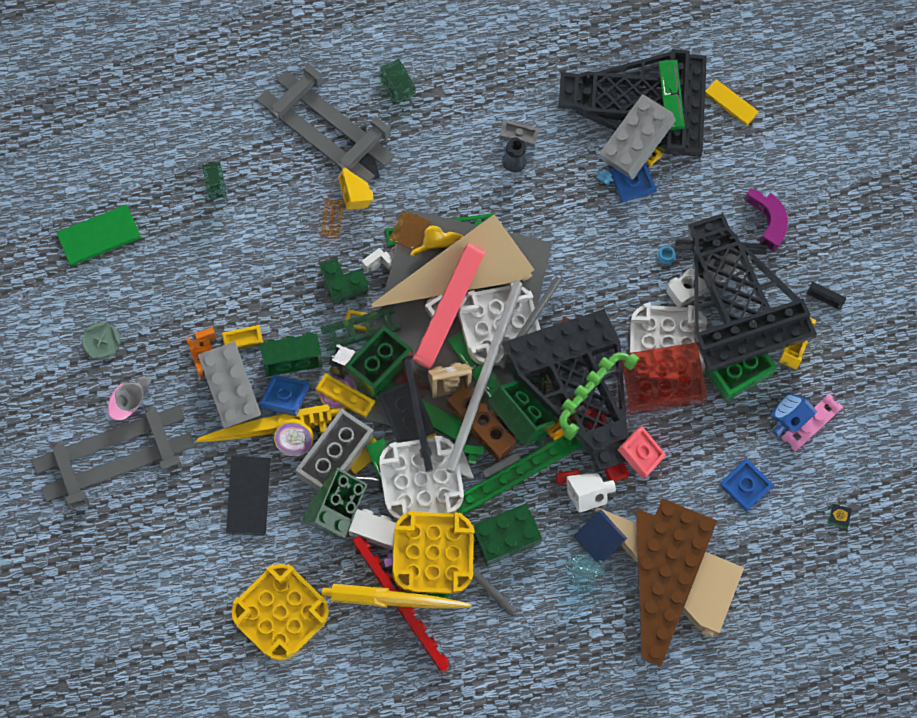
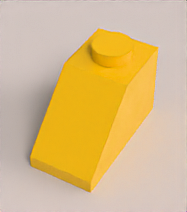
(354, 190)

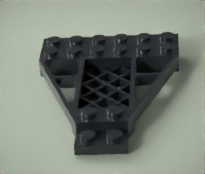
(579, 94)
(753, 334)
(566, 344)

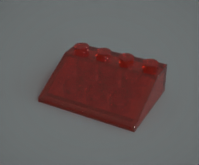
(665, 379)

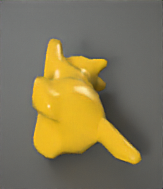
(435, 239)

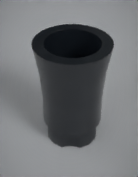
(515, 155)

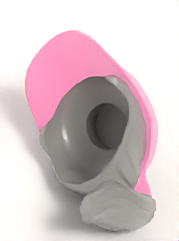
(127, 398)

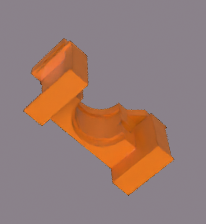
(202, 338)

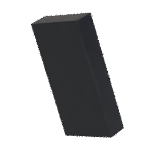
(826, 295)

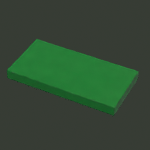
(98, 235)

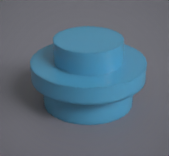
(604, 176)
(666, 255)

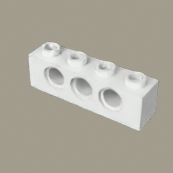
(682, 296)

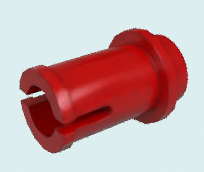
(561, 477)

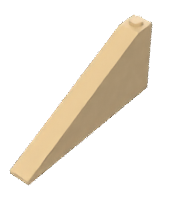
(500, 265)
(711, 589)

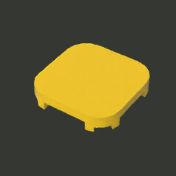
(433, 552)
(280, 612)

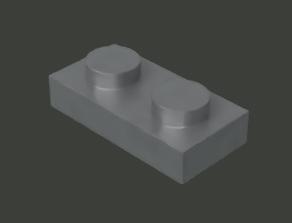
(524, 132)

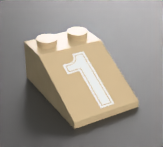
(449, 379)

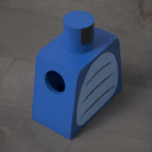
(791, 414)

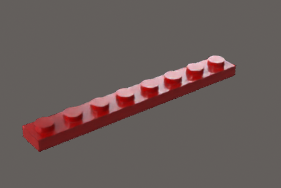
(407, 613)

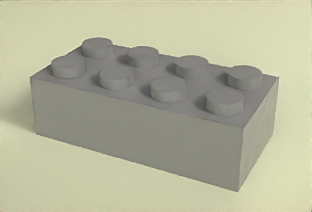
(637, 136)
(229, 384)
(336, 447)

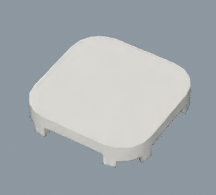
(481, 314)
(663, 327)
(411, 488)

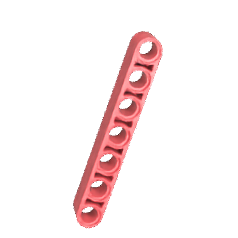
(448, 306)

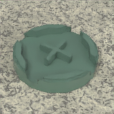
(101, 341)

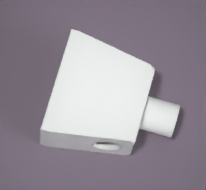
(588, 491)

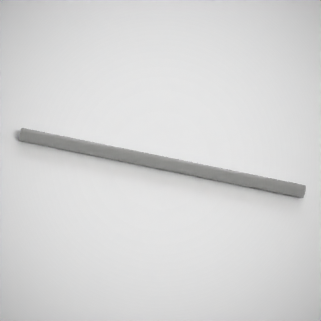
(483, 378)

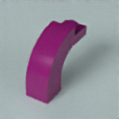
(775, 215)

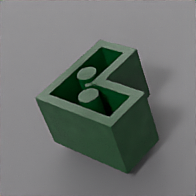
(340, 285)

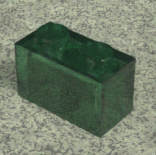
(397, 81)
(214, 180)

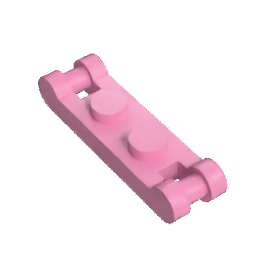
(814, 424)

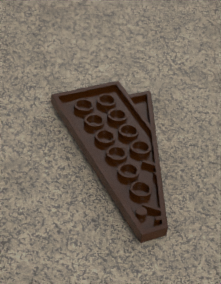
(668, 561)

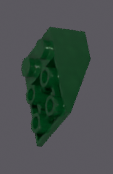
(335, 504)

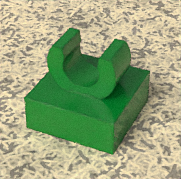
(473, 450)

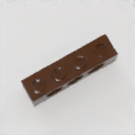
(496, 447)

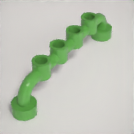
(593, 380)

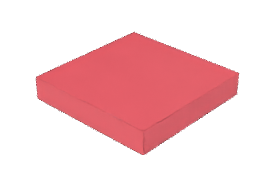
(642, 452)

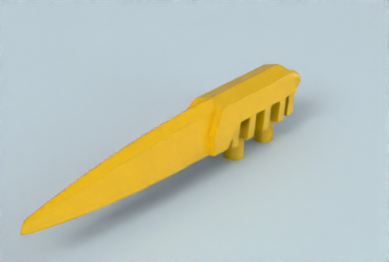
(311, 417)
(382, 597)

